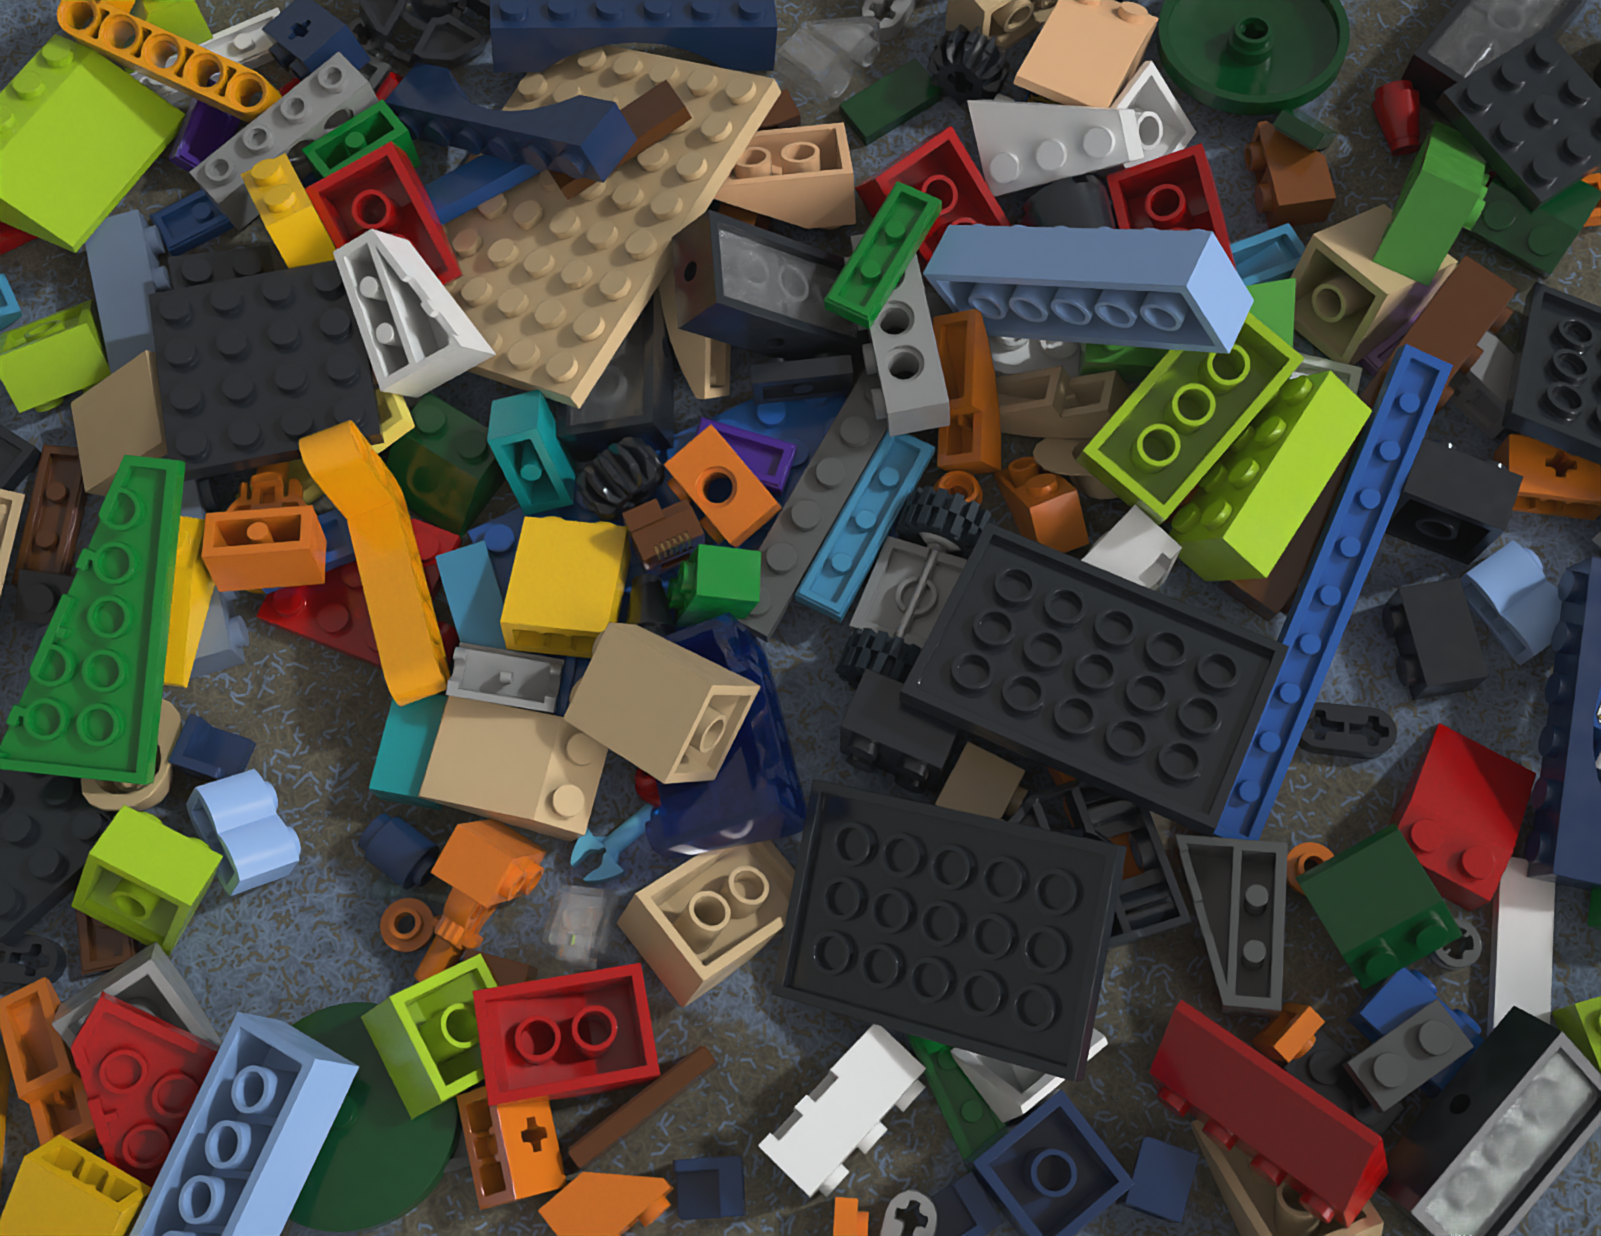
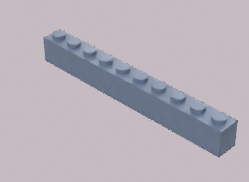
(123, 273)

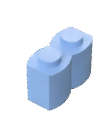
(1514, 600)
(242, 825)

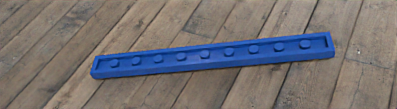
(1335, 580)

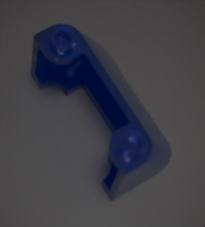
(758, 784)

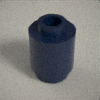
(399, 851)

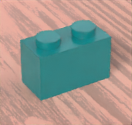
(530, 453)
(406, 751)

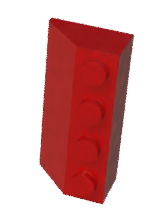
(1268, 1116)

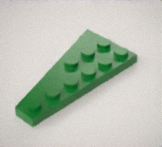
(103, 656)

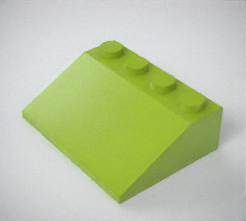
(75, 141)

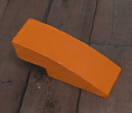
(967, 365)
(45, 1066)

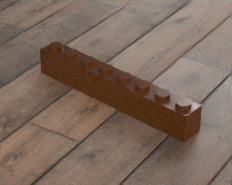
(1447, 328)

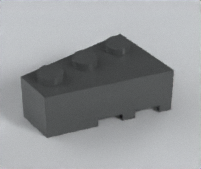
(1240, 917)

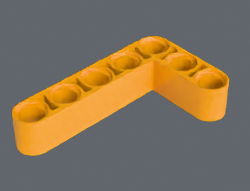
(152, 49)
(386, 559)

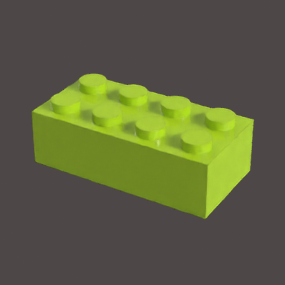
(1186, 418)
(1268, 479)

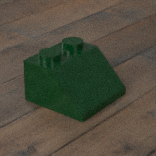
(1534, 238)
(445, 466)
(1379, 906)

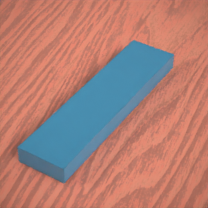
(864, 525)

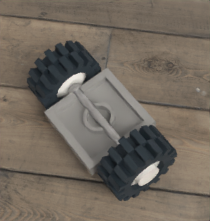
(911, 584)

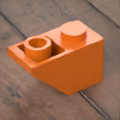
(1043, 505)
(606, 1204)

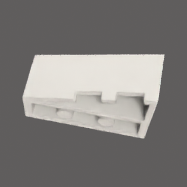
(1042, 143)
(406, 316)
(1136, 550)
(845, 1112)

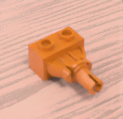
(265, 536)
(485, 867)

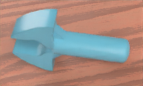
(612, 844)

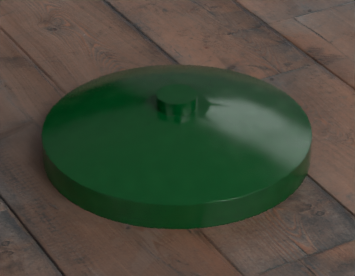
(1253, 52)
(374, 1156)

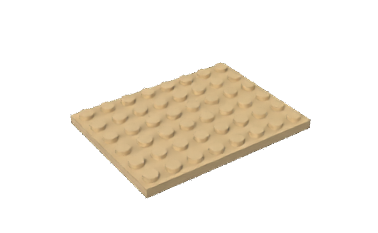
(567, 278)

